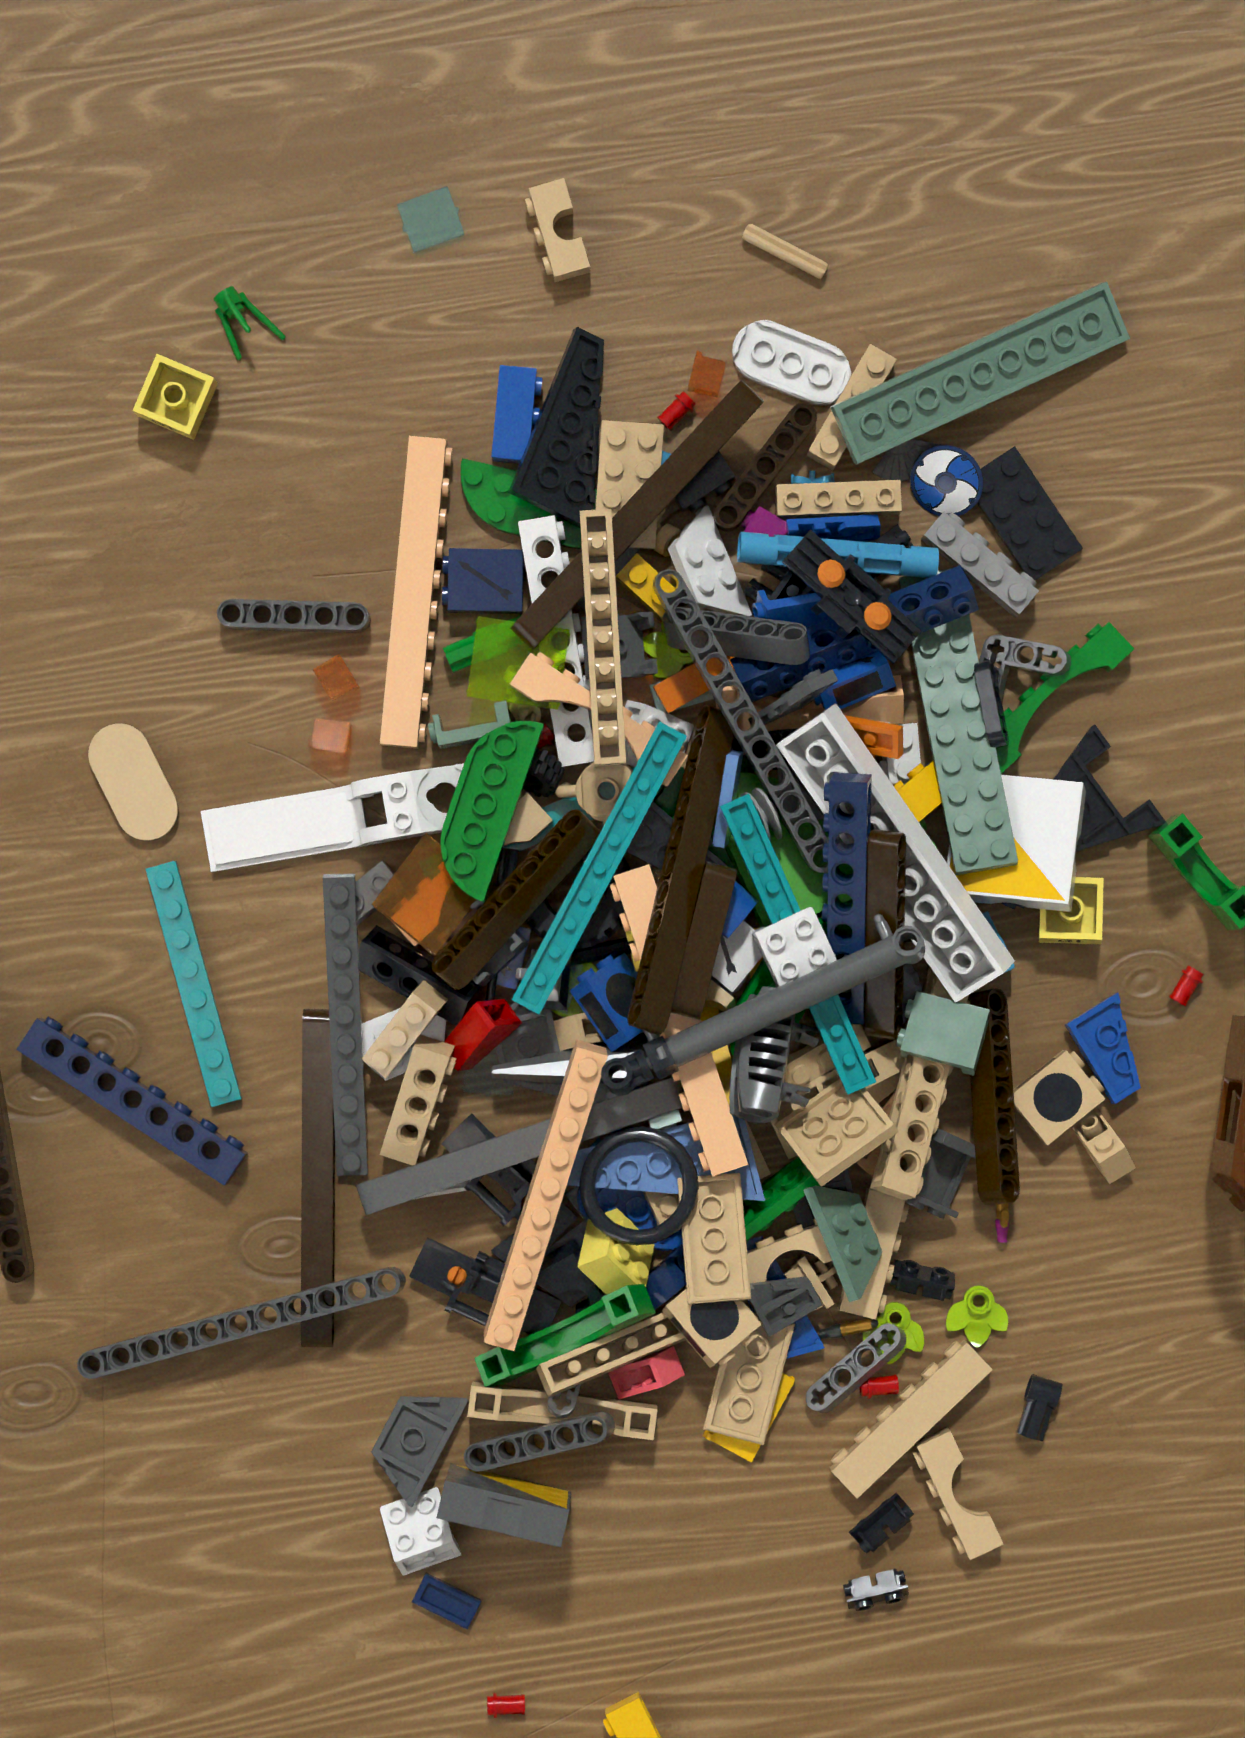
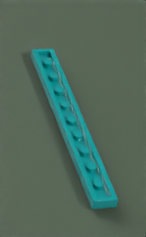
(599, 868)
(781, 903)

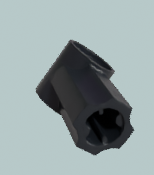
(1041, 1398)

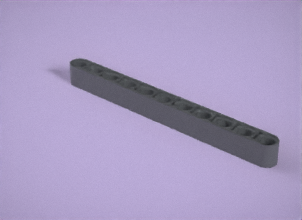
(731, 712)
(513, 1148)
(226, 1326)

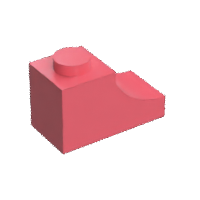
(647, 1373)

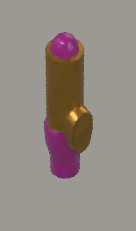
(1002, 1222)

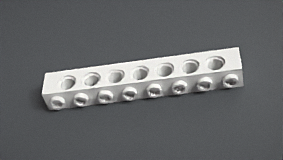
(531, 534)

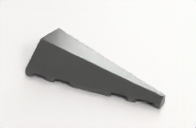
(552, 1066)

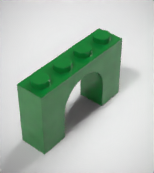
(1180, 845)

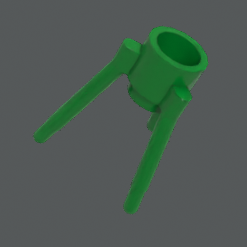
(231, 305)

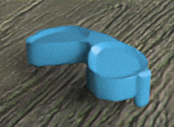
(812, 479)

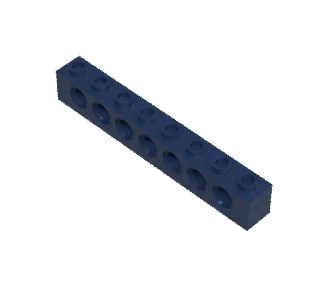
(923, 603)
(857, 791)
(36, 1047)

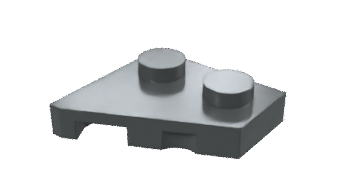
(783, 1302)

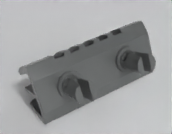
(761, 1066)

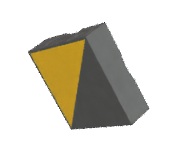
(505, 1505)

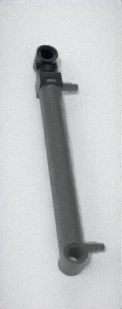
(764, 1010)

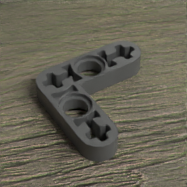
(1011, 654)

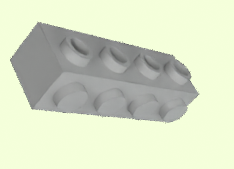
(982, 566)

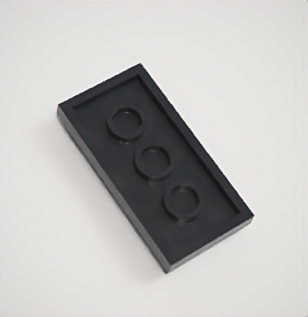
(1025, 516)

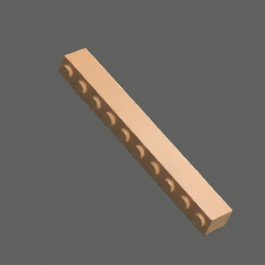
(414, 592)
(699, 1078)
(545, 1195)

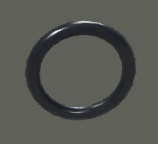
(656, 1233)

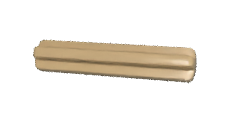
(785, 251)

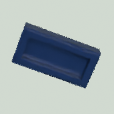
(446, 1600)

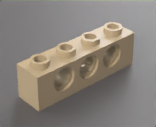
(838, 499)
(398, 1141)

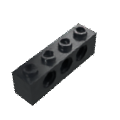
(404, 969)

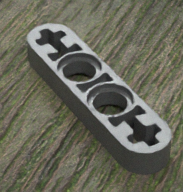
(853, 1364)

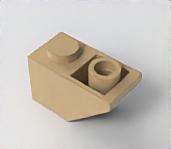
(1103, 1146)

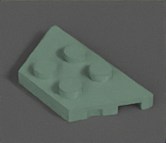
(846, 1235)

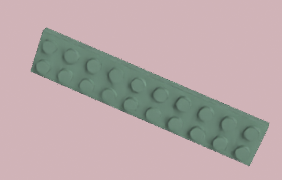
(980, 372)
(962, 756)

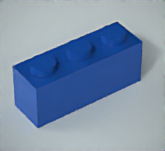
(515, 412)

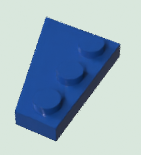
(849, 528)
(1105, 1047)

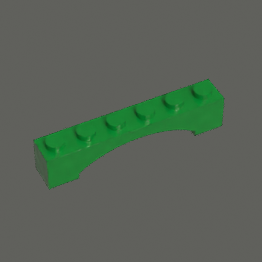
(1102, 650)
(599, 1320)

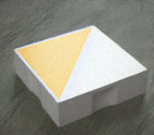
(1045, 830)

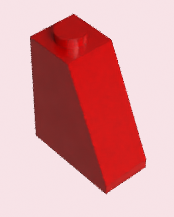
(481, 1031)

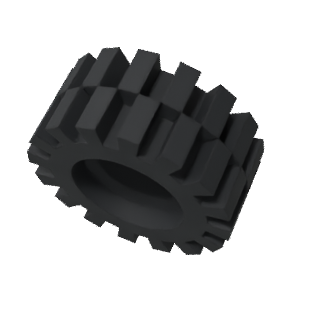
(543, 774)

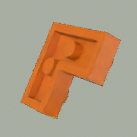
(879, 737)

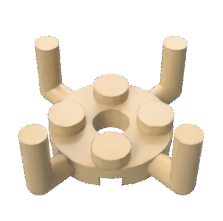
(588, 788)

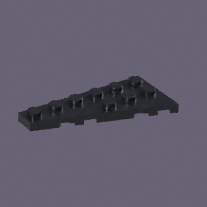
(563, 446)

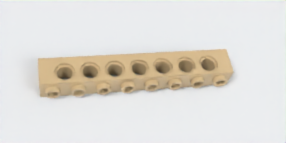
(602, 637)
(888, 1175)

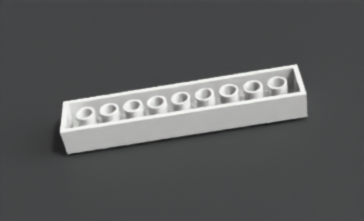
(955, 933)

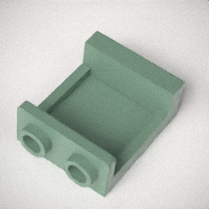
(469, 734)
(944, 1031)

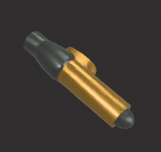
(848, 1328)

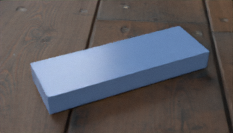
(727, 794)

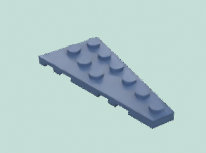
(652, 1169)

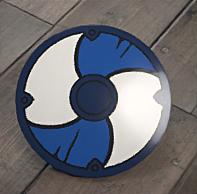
(946, 480)

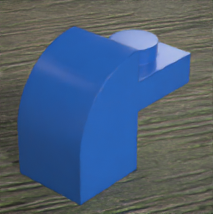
(739, 907)

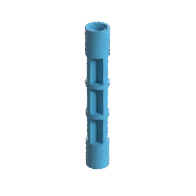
(871, 557)

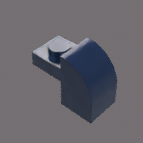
(666, 1278)

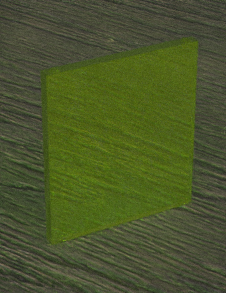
(500, 654)

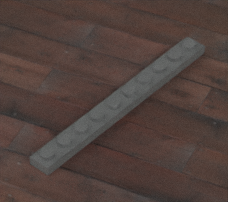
(345, 1024)

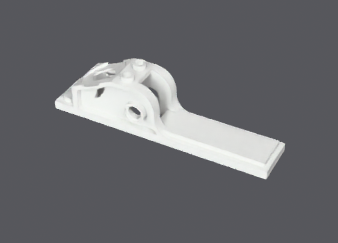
(324, 819)

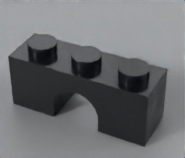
(563, 1274)

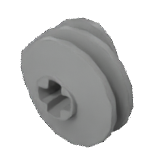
(766, 812)

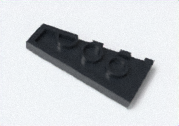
(653, 836)

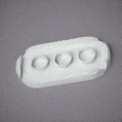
(791, 362)

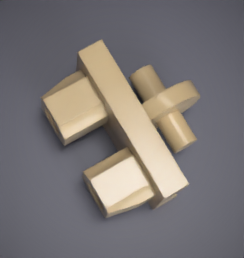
(803, 1268)

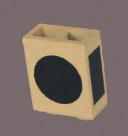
(1057, 1096)
(713, 1327)

